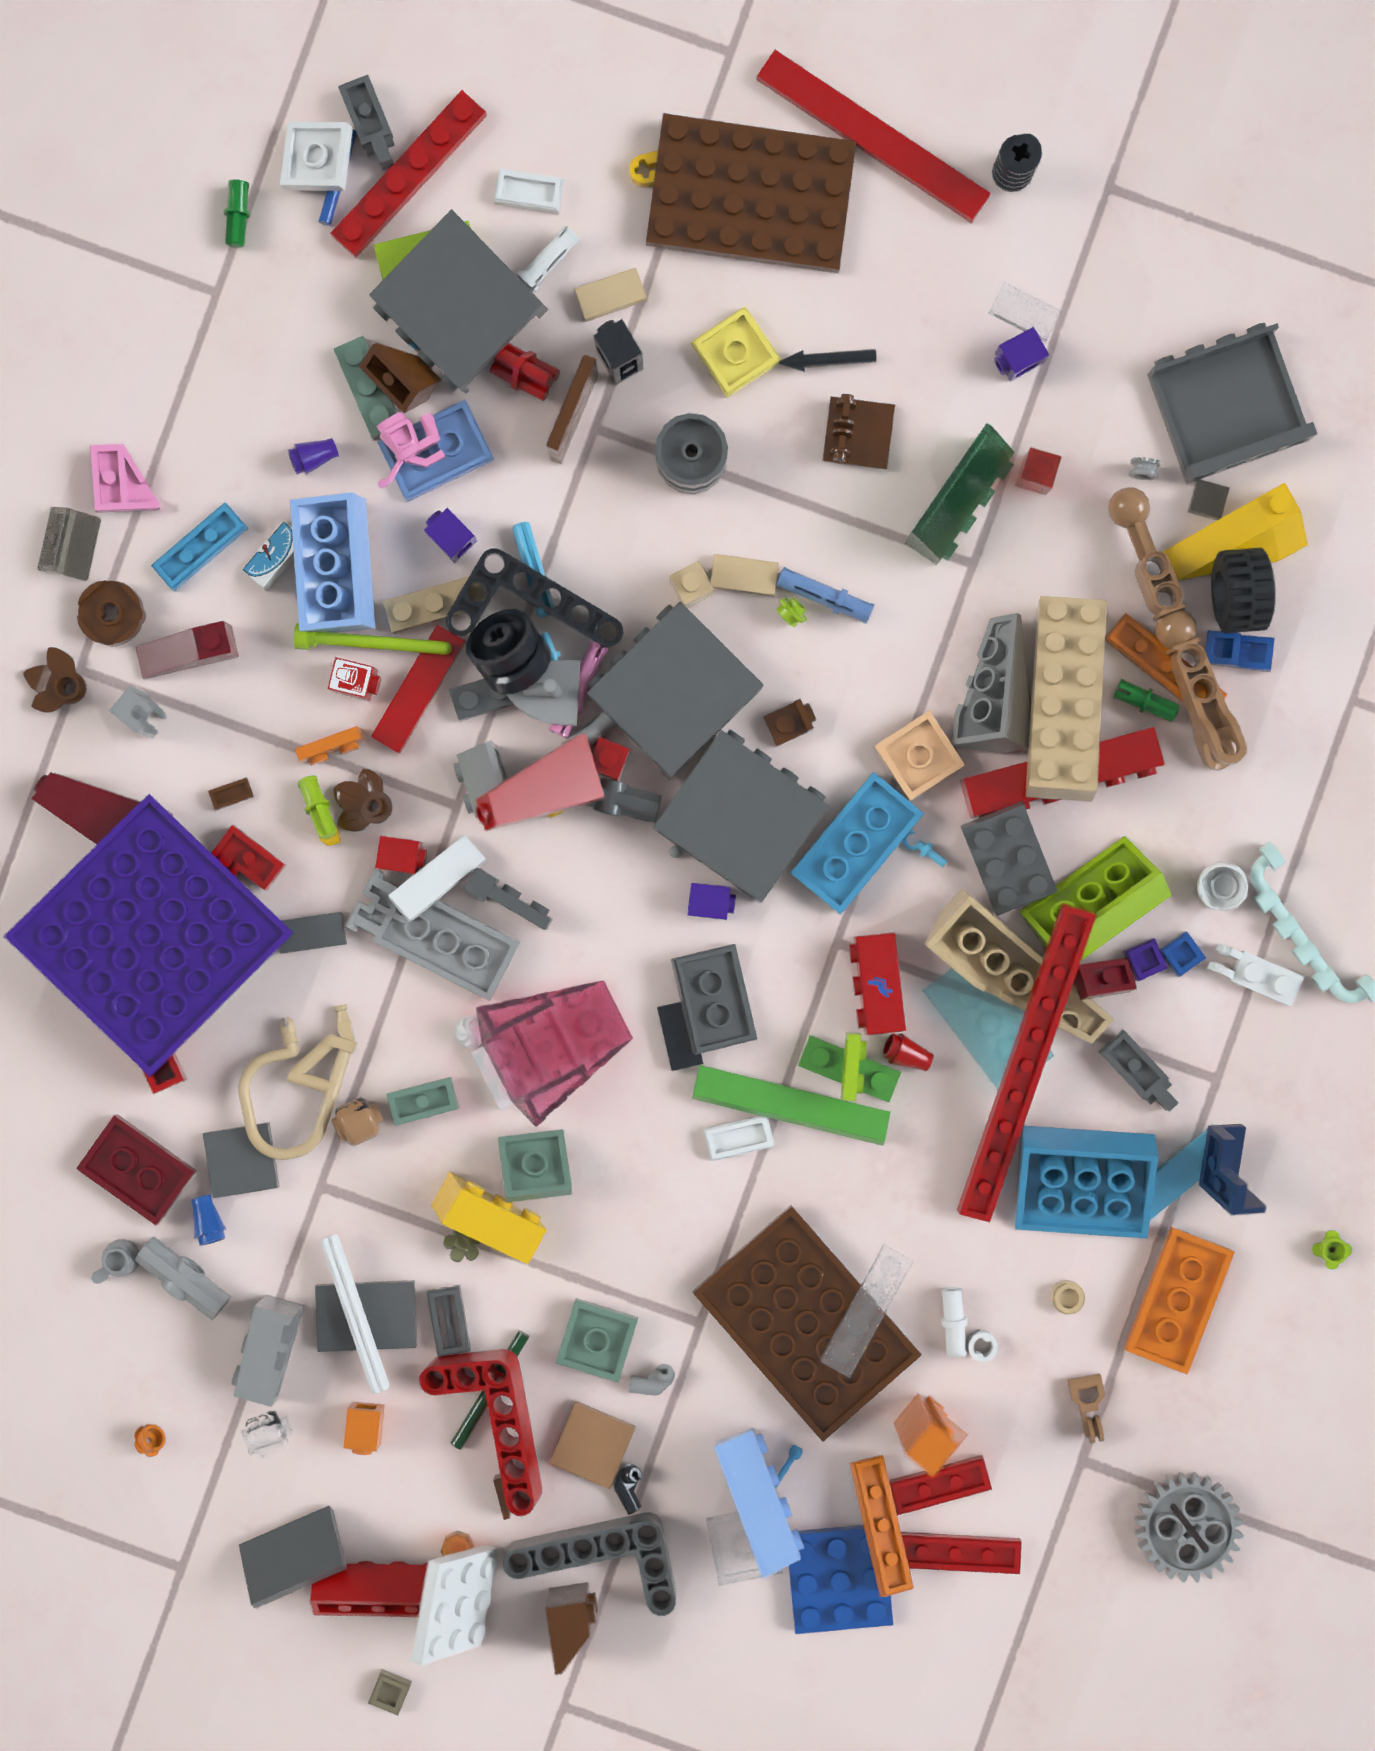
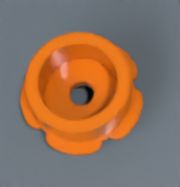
(155, 1436)

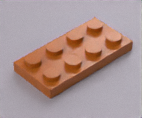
(1179, 1300)

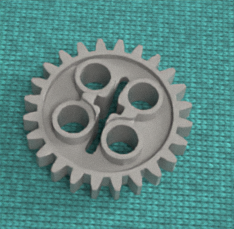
(1166, 1544)

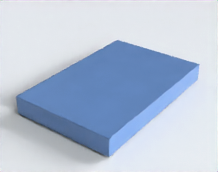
(461, 444)

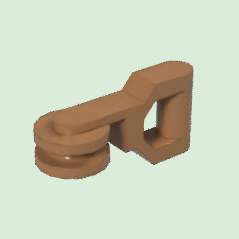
(1091, 1429)

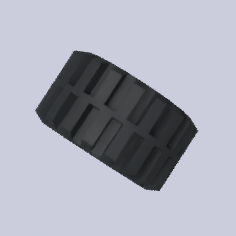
(1243, 590)

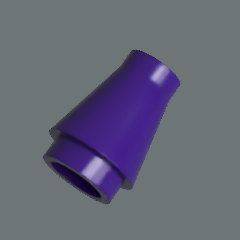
(311, 455)

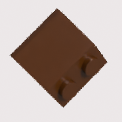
(569, 1620)

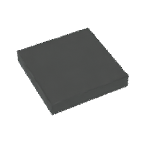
(236, 1164)

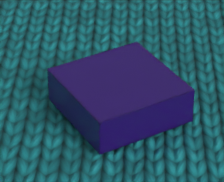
(1145, 959)

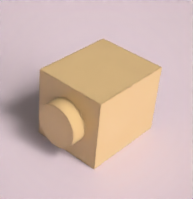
(691, 584)

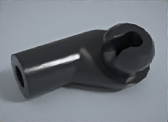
(625, 1487)

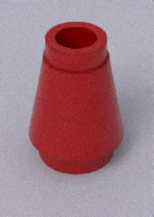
(907, 1053)

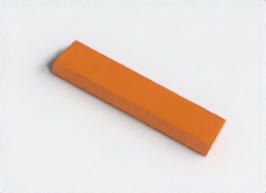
(1149, 655)
(881, 1525)

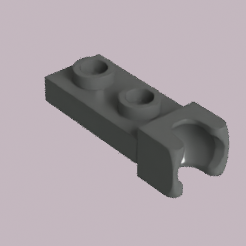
(485, 886)

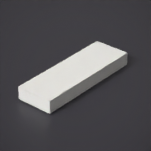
(437, 878)

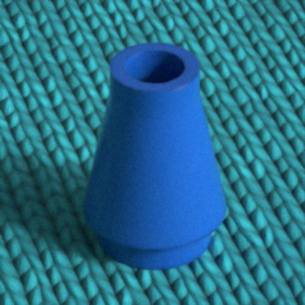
(207, 1221)

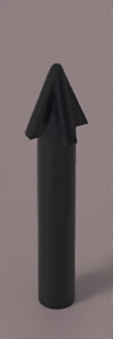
(800, 360)

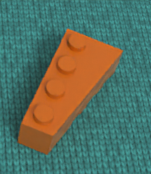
(928, 1433)

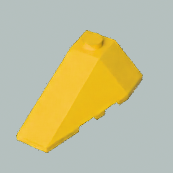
(1265, 522)

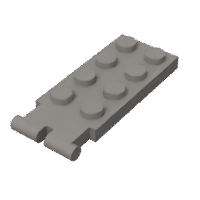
(436, 939)

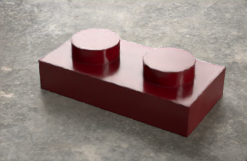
(1104, 979)

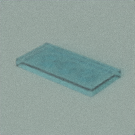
(978, 1020)

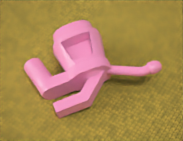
(401, 438)

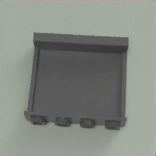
(455, 301)
(1228, 403)
(674, 689)
(741, 815)

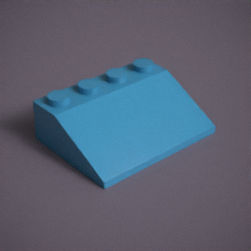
(1085, 1181)

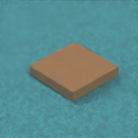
(592, 1444)

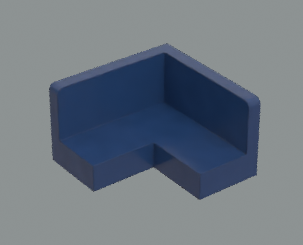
(1221, 1170)

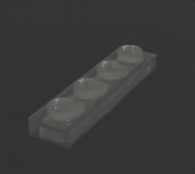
(866, 1310)

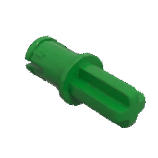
(236, 213)
(1147, 701)

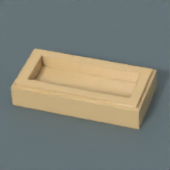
(610, 294)
(744, 575)

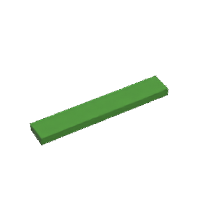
(791, 1105)

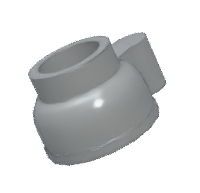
(117, 1260)

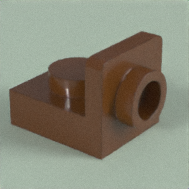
(790, 722)

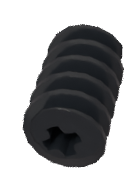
(1017, 162)

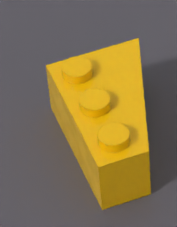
(488, 1218)

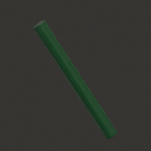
(481, 1403)

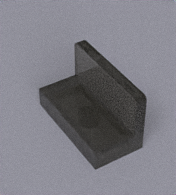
(69, 543)

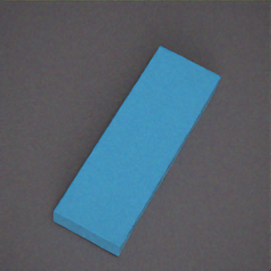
(199, 546)

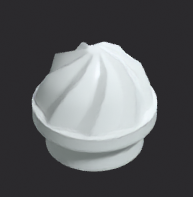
(468, 1032)

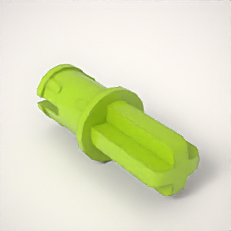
(317, 807)

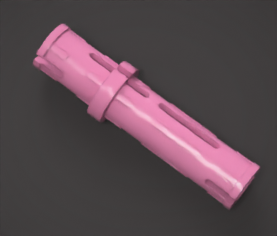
(588, 669)

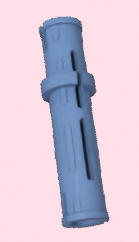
(830, 597)

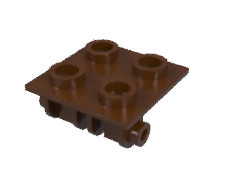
(858, 432)

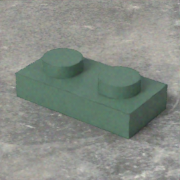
(422, 1101)

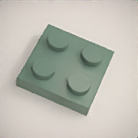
(534, 1165)
(597, 1340)

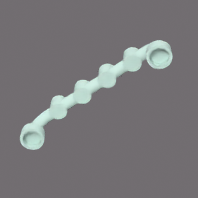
(1288, 926)

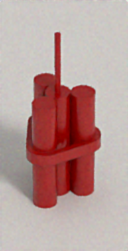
(524, 371)

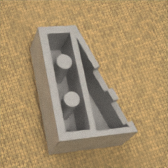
(267, 1350)

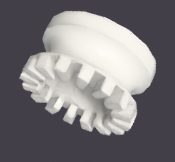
(977, 1355)

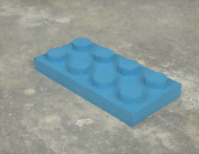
(856, 843)

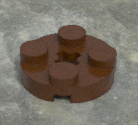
(112, 594)

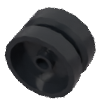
(508, 651)

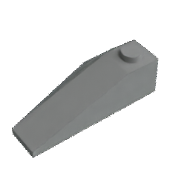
(997, 701)

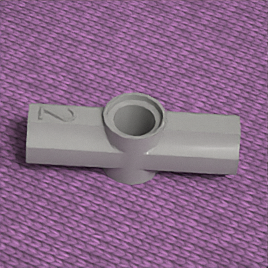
(182, 1278)

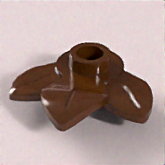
(52, 679)
(357, 801)

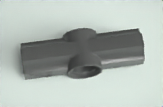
(627, 801)

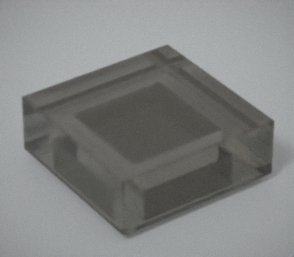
(1208, 499)

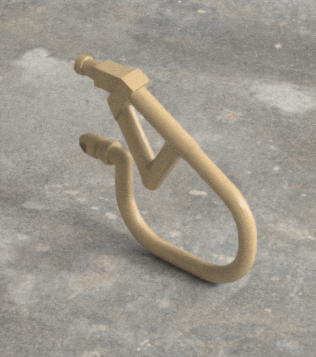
(298, 1075)

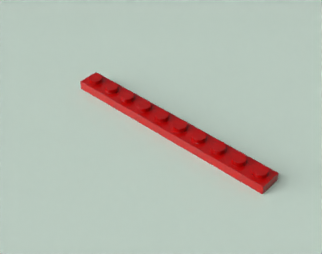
(1026, 1062)

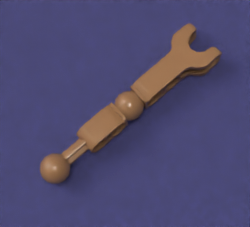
(1177, 629)

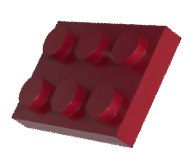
(136, 1169)

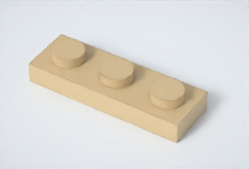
(427, 605)

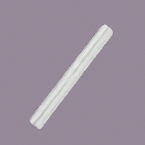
(354, 1313)

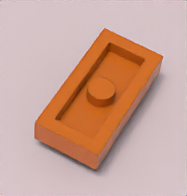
(343, 741)

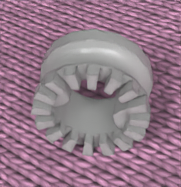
(1144, 469)

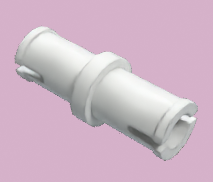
(954, 1321)

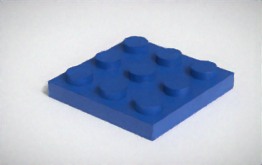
(836, 1583)

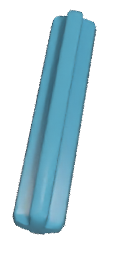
(530, 557)

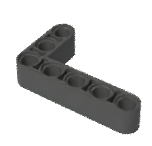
(601, 1550)

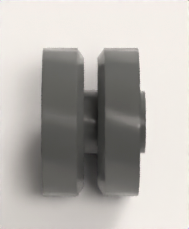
(700, 436)

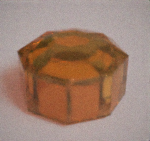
(456, 1542)

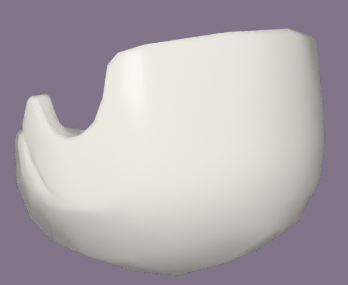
(1222, 886)

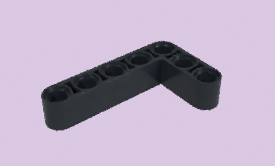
(533, 595)

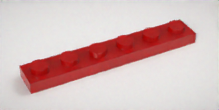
(408, 174)

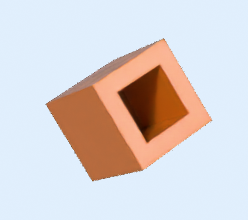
(364, 1427)

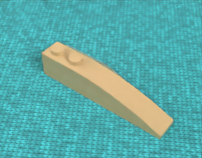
(1002, 962)

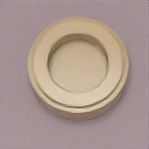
(1067, 1297)

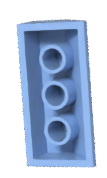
(332, 563)
(758, 1502)

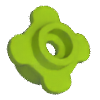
(792, 611)
(1341, 1252)

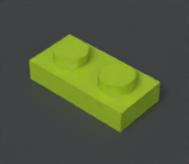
(853, 1052)

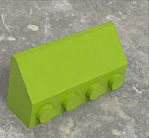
(1114, 885)

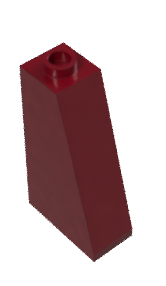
(83, 805)

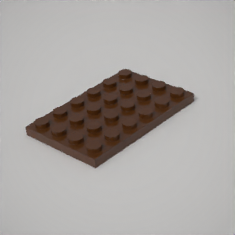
(750, 193)
(782, 1308)

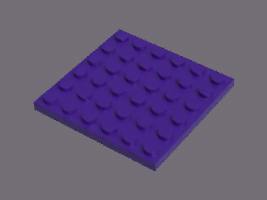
(148, 935)

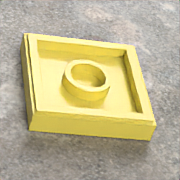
(736, 352)

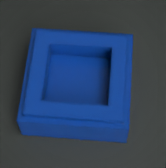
(1182, 954)

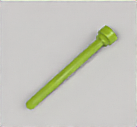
(306, 640)

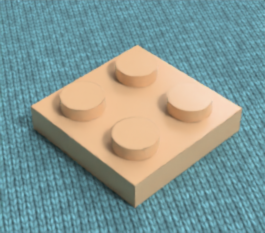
(919, 755)

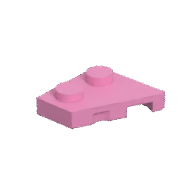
(118, 481)

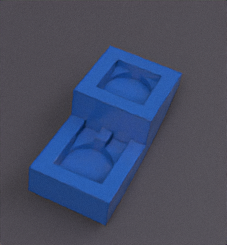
(1239, 651)

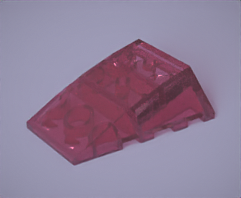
(551, 1043)

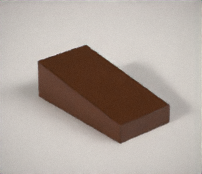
(230, 794)
(500, 1494)

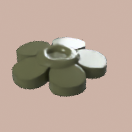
(461, 1246)

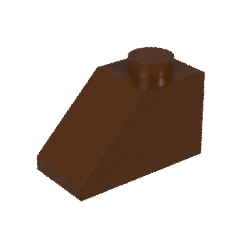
(400, 376)

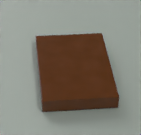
(572, 409)

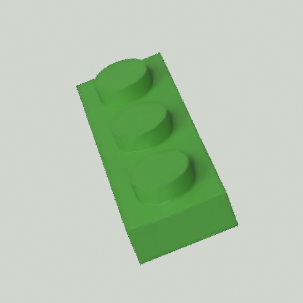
(828, 1059)

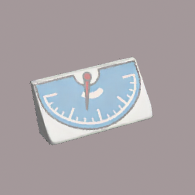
(272, 557)

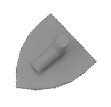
(554, 695)

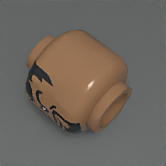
(357, 1121)

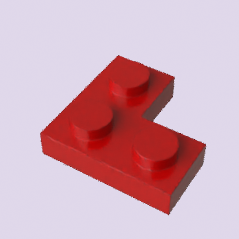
(245, 855)

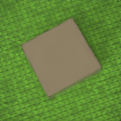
(390, 1692)

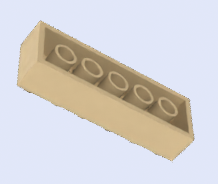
(1066, 699)

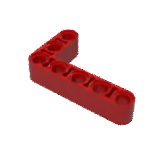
(501, 1415)

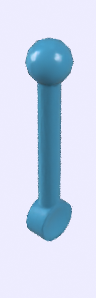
(794, 1454)

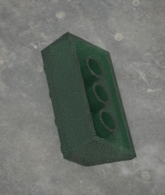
(960, 496)

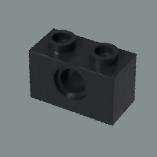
(618, 350)

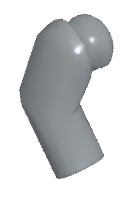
(654, 1383)

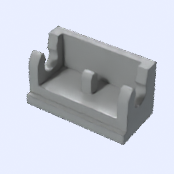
(134, 710)

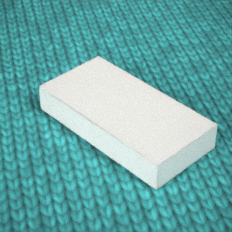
(528, 191)
(738, 1137)

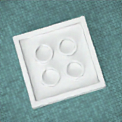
(454, 1604)

